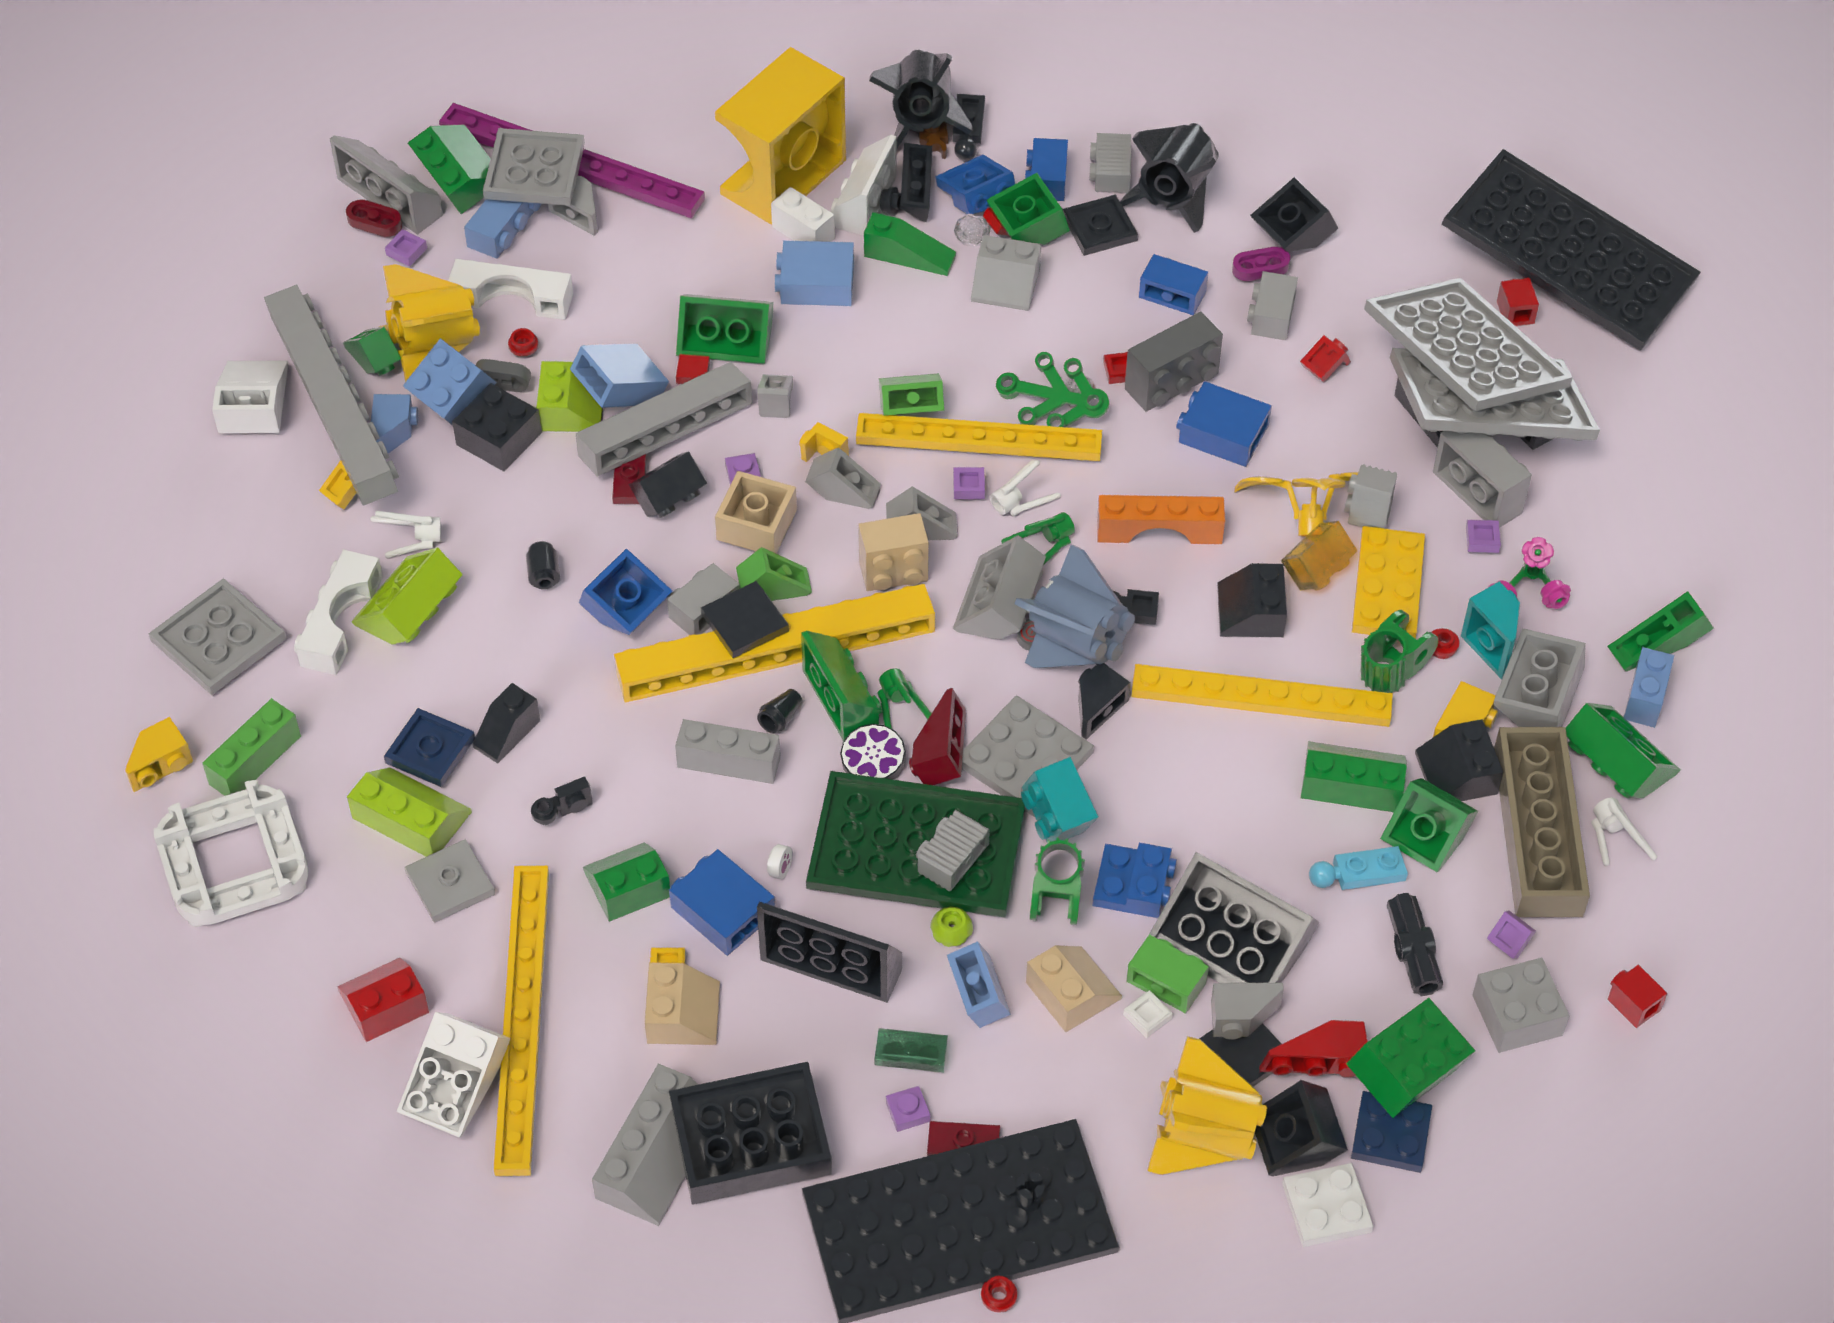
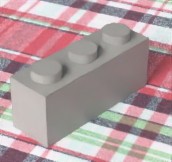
(728, 751)

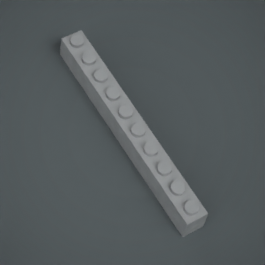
(331, 395)

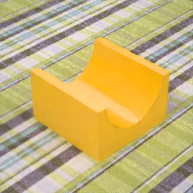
(790, 129)

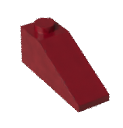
(940, 743)

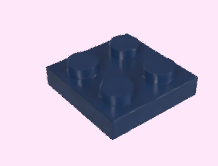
(429, 747)
(1389, 1140)

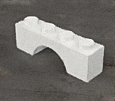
(545, 290)
(351, 581)

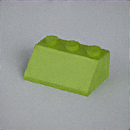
(409, 597)
(406, 810)

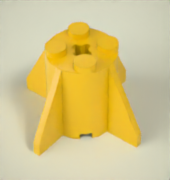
(424, 312)
(1206, 1113)

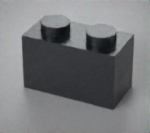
(668, 484)

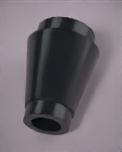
(777, 712)

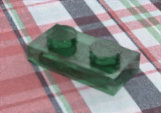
(911, 1050)

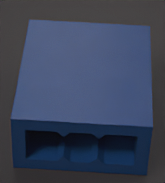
(1224, 423)
(719, 901)

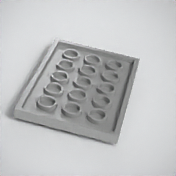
(1468, 344)
(1440, 409)

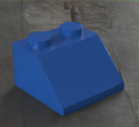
(624, 594)

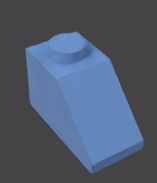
(393, 418)

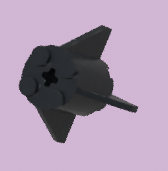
(921, 93)
(1175, 170)

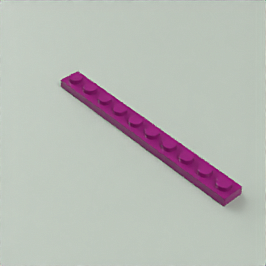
(593, 166)

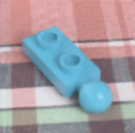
(1360, 869)

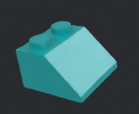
(1492, 626)

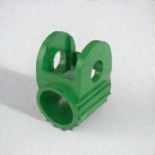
(1401, 666)
(1063, 889)

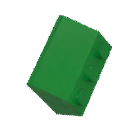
(454, 162)
(724, 328)
(838, 683)
(1619, 751)
(1353, 777)

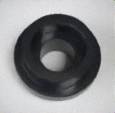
(890, 201)

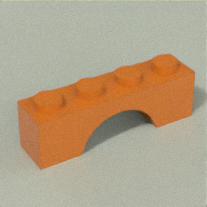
(1127, 515)

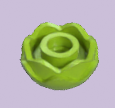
(949, 935)

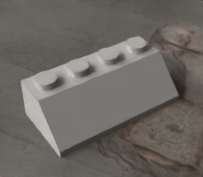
(385, 183)
(645, 1158)

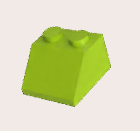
(564, 401)

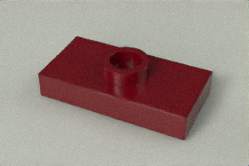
(624, 476)
(951, 1135)

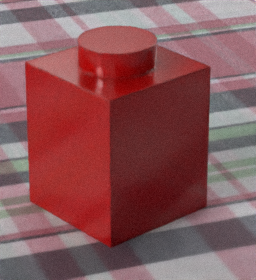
(1518, 301)
(1636, 995)

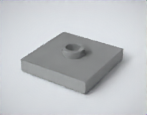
(449, 880)

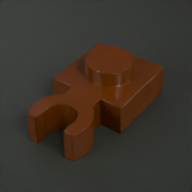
(935, 137)

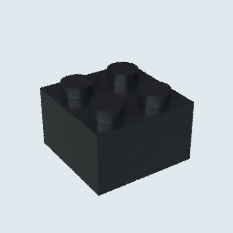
(497, 427)

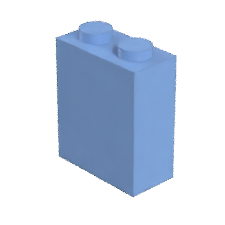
(815, 273)
(618, 374)

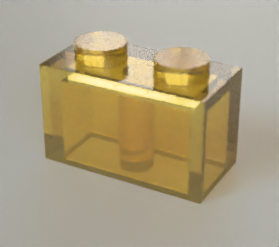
(1319, 556)

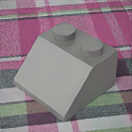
(1006, 272)

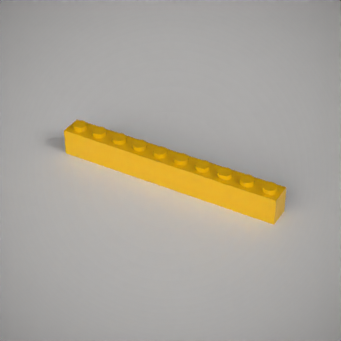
(705, 660)

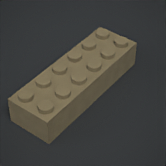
(1541, 823)

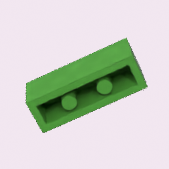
(252, 748)

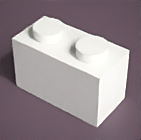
(802, 218)

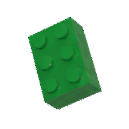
(1410, 1057)

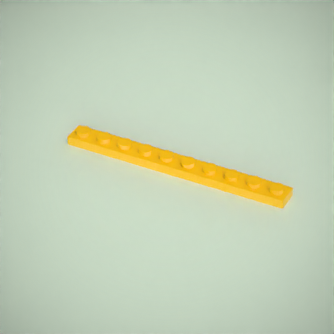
(521, 1022)

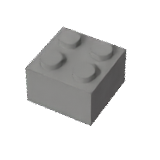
(1520, 1005)

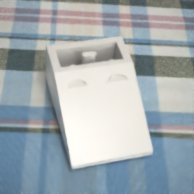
(250, 397)
(452, 1073)

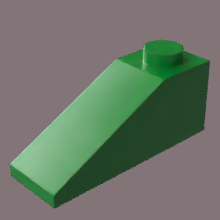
(905, 245)
(1665, 631)

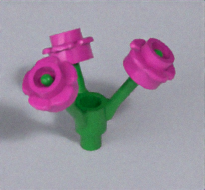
(1536, 557)

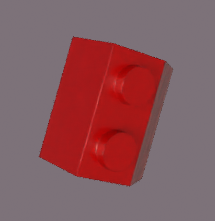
(384, 998)

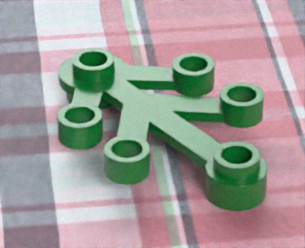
(1055, 396)

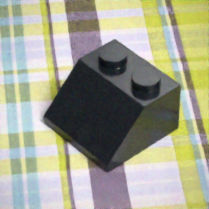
(1295, 218)
(1253, 602)
(1462, 761)
(1299, 1130)

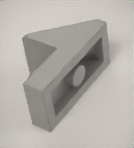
(774, 395)

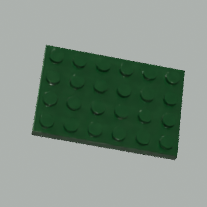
(876, 826)

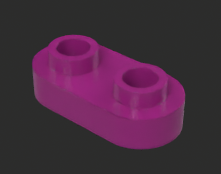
(1251, 264)

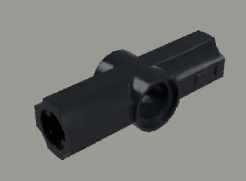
(1414, 944)

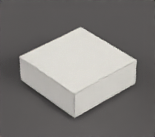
(1147, 1014)

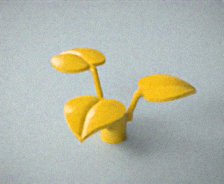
(1311, 514)

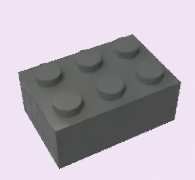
(1173, 361)

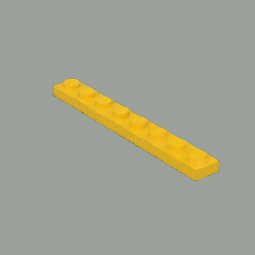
(979, 437)
(1262, 695)

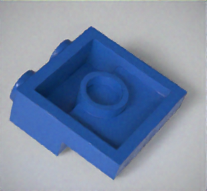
(975, 183)
(1134, 879)

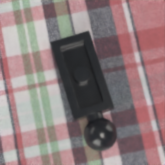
(973, 107)

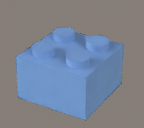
(447, 381)

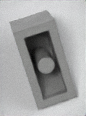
(582, 207)
(842, 480)
(938, 519)
(1243, 1007)

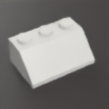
(861, 192)

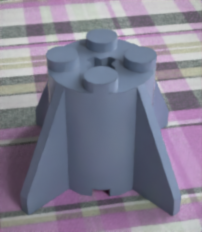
(1076, 617)

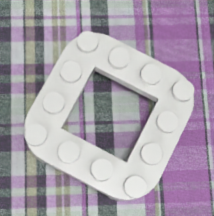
(240, 896)

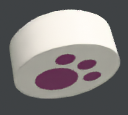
(779, 861)

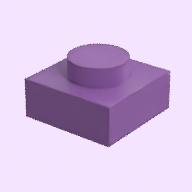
(405, 247)
(744, 463)
(968, 483)
(1483, 536)
(1511, 934)
(907, 1108)

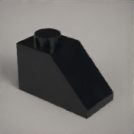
(1100, 697)
(506, 723)

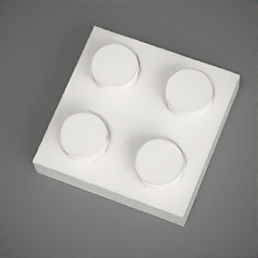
(1327, 1204)

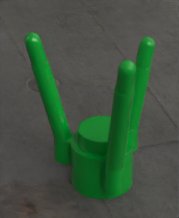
(1054, 529)
(897, 689)

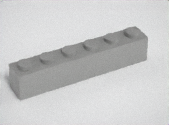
(663, 418)

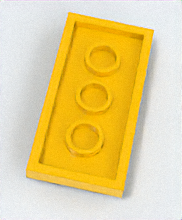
(1387, 578)

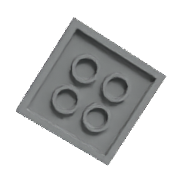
(534, 167)
(217, 636)
(1019, 744)

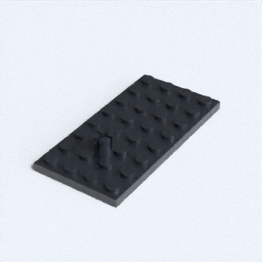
(1571, 249)
(958, 1221)

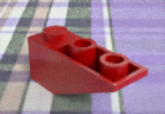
(1318, 1050)

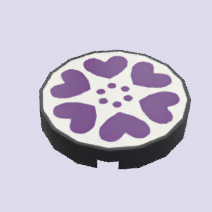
(873, 752)

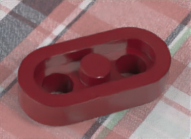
(374, 218)

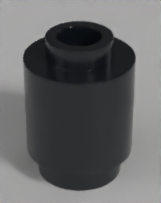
(542, 565)

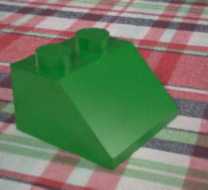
(1029, 211)
(1428, 824)
(628, 880)

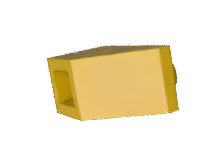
(157, 754)

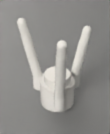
(1008, 496)
(426, 528)
(1613, 818)

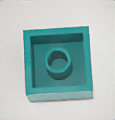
(1058, 801)

